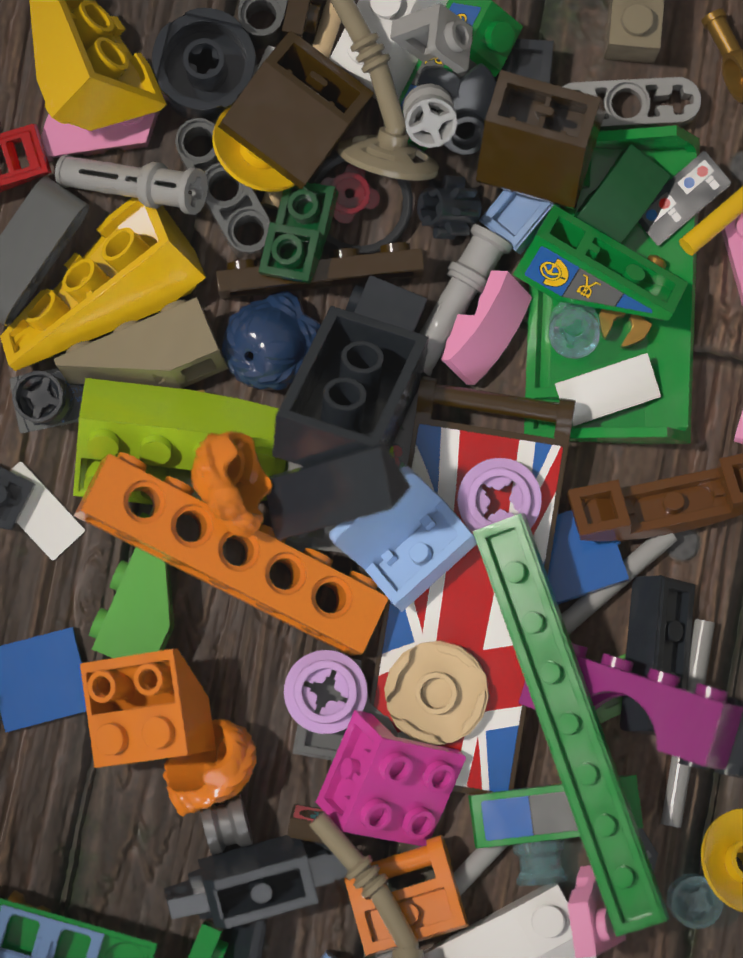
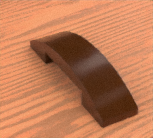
(659, 506)

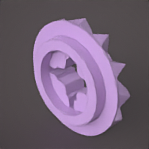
(498, 474)
(302, 701)

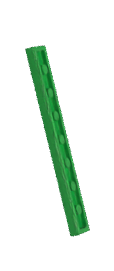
(571, 725)

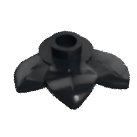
(470, 98)

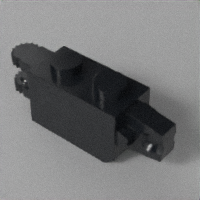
(255, 882)

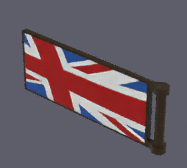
(462, 601)

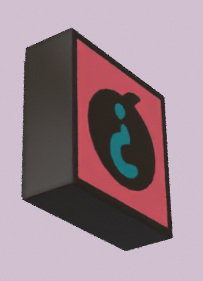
(299, 823)

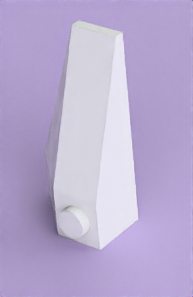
(525, 928)

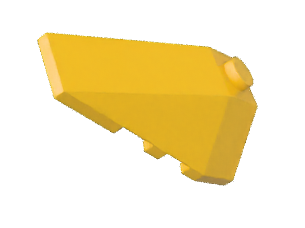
(87, 68)
(124, 277)

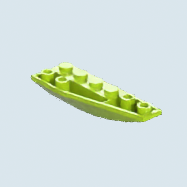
(164, 429)

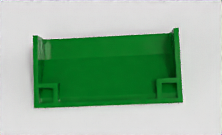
(667, 342)

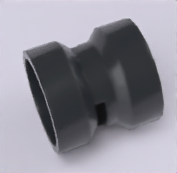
(33, 394)

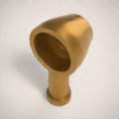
(730, 50)

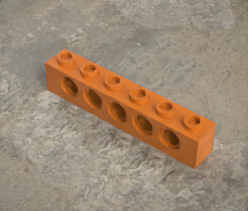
(107, 508)

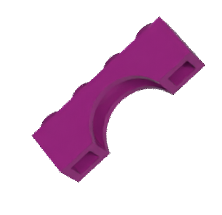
(686, 723)

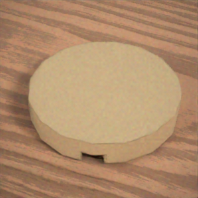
(447, 676)

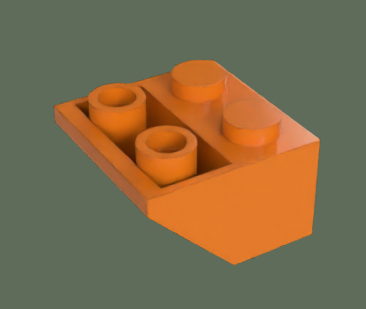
(145, 708)

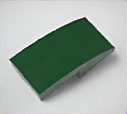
(623, 194)
(299, 233)

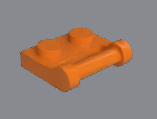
(428, 907)

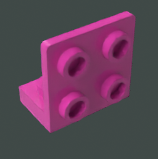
(388, 783)

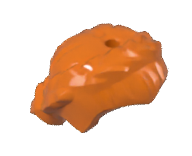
(231, 480)
(212, 775)

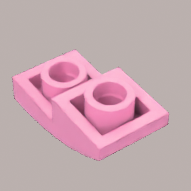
(482, 338)

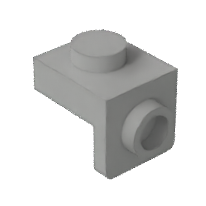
(435, 34)

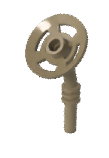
(388, 151)
(372, 884)

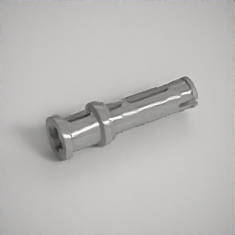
(151, 184)
(467, 279)

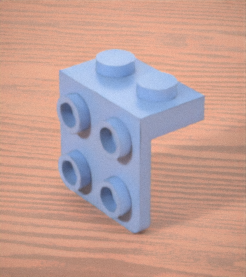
(408, 544)

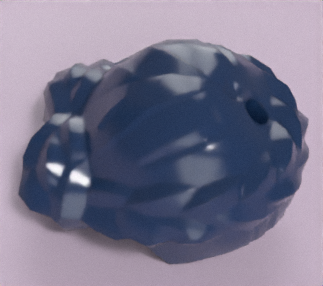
(276, 335)

